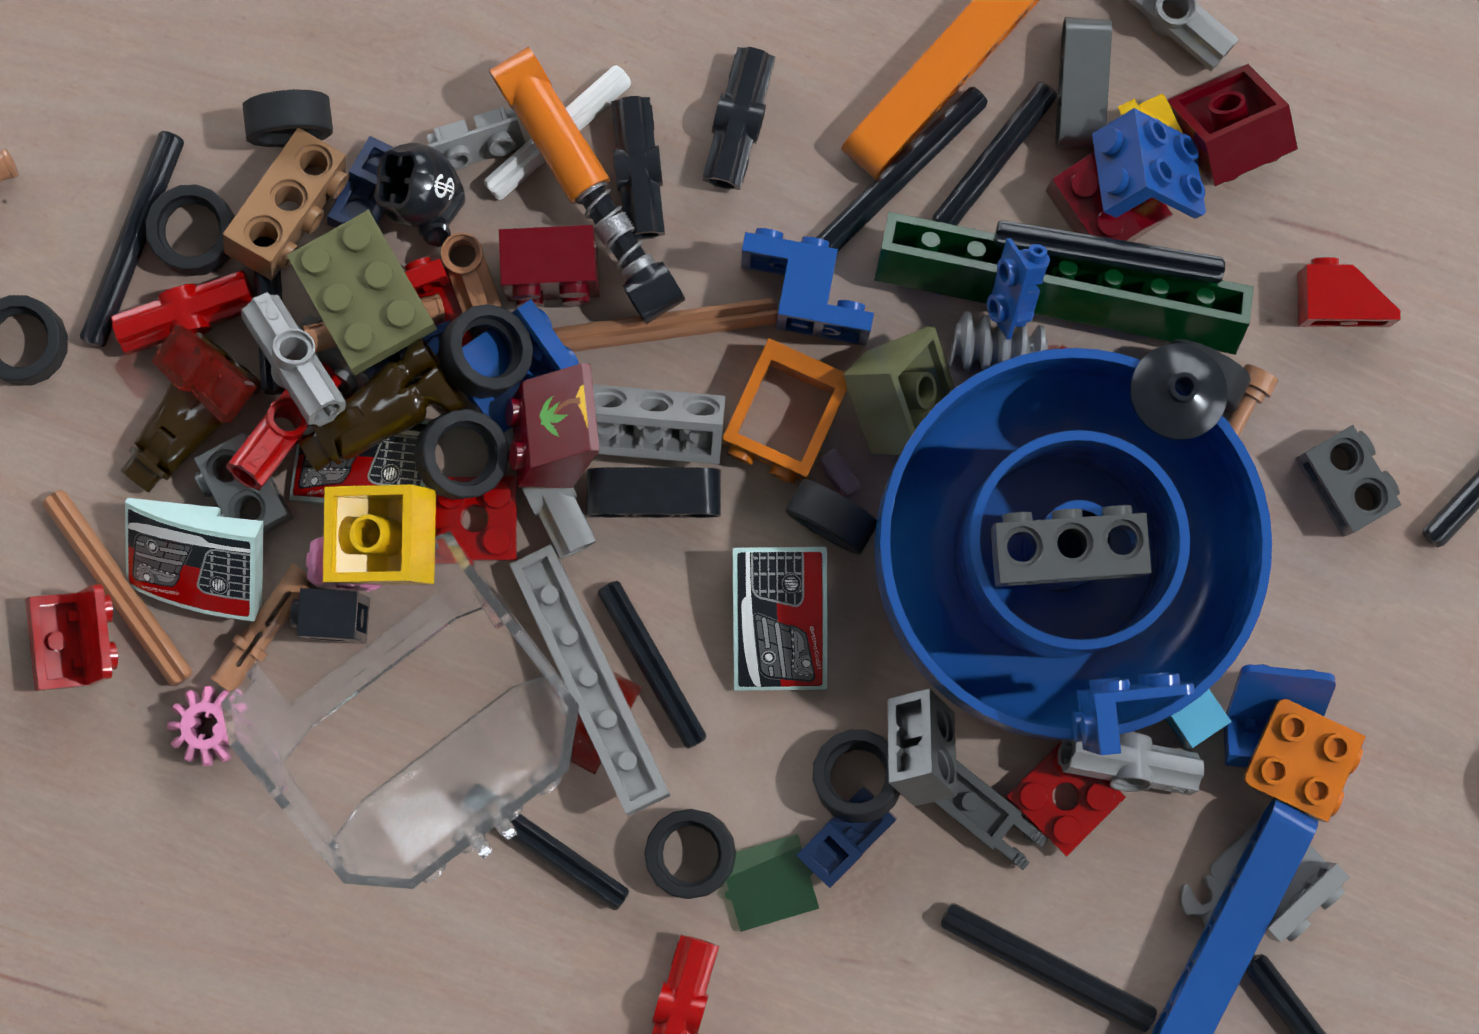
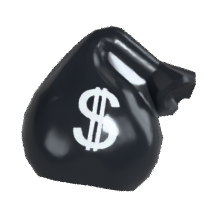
(419, 190)

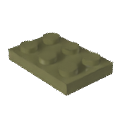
(361, 292)

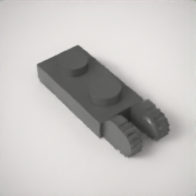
(988, 815)

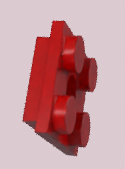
(499, 536)
(1063, 827)

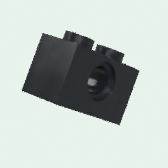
(331, 615)

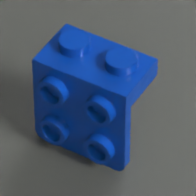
(1145, 160)
(490, 358)
(1255, 696)
(1097, 716)

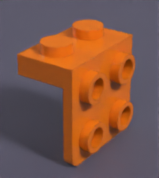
(1304, 760)

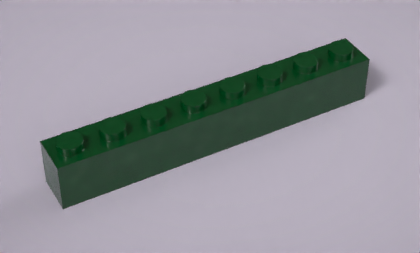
(1142, 303)

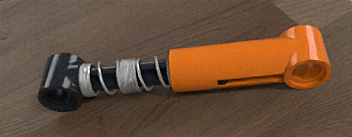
(584, 181)

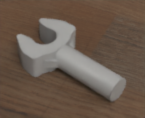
(1204, 910)

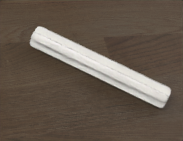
(582, 112)

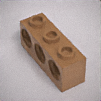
(284, 183)

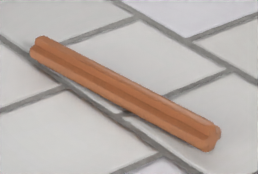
(669, 325)
(114, 583)

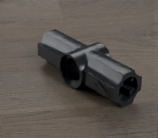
(739, 118)
(638, 165)

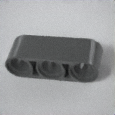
(1083, 81)

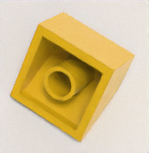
(379, 535)

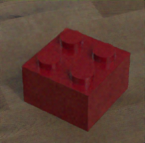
(549, 264)

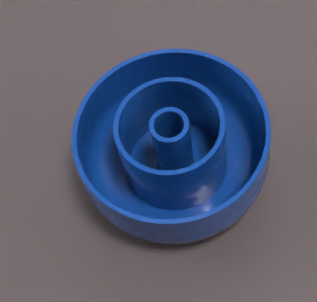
(1045, 439)

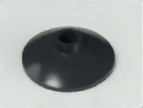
(1162, 407)

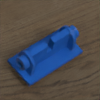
(1016, 287)

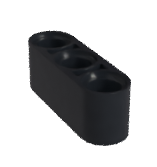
(653, 492)

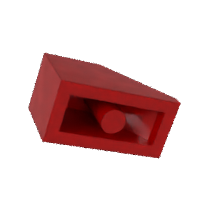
(1341, 297)

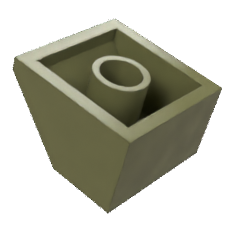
(898, 388)

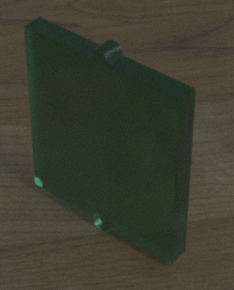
(770, 884)

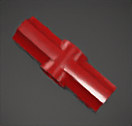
(183, 305)
(268, 443)
(684, 993)

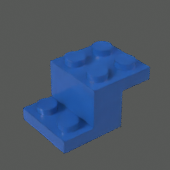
(806, 286)

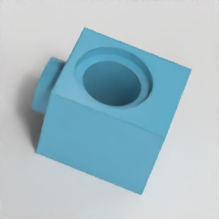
(1198, 720)

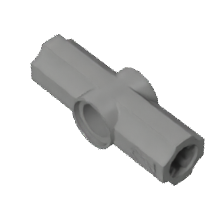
(1195, 32)
(304, 378)
(560, 515)
(1137, 766)

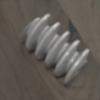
(991, 345)

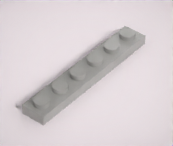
(590, 680)

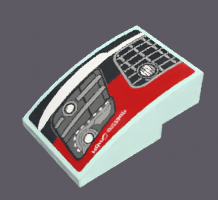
(384, 464)
(195, 557)
(780, 618)

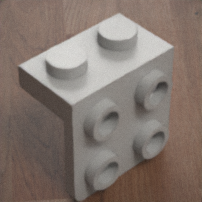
(1313, 886)

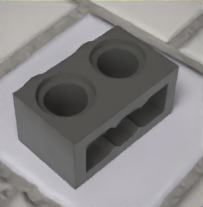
(1338, 487)
(233, 494)
(922, 747)

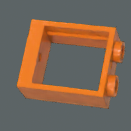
(805, 369)

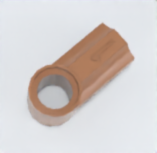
(473, 283)

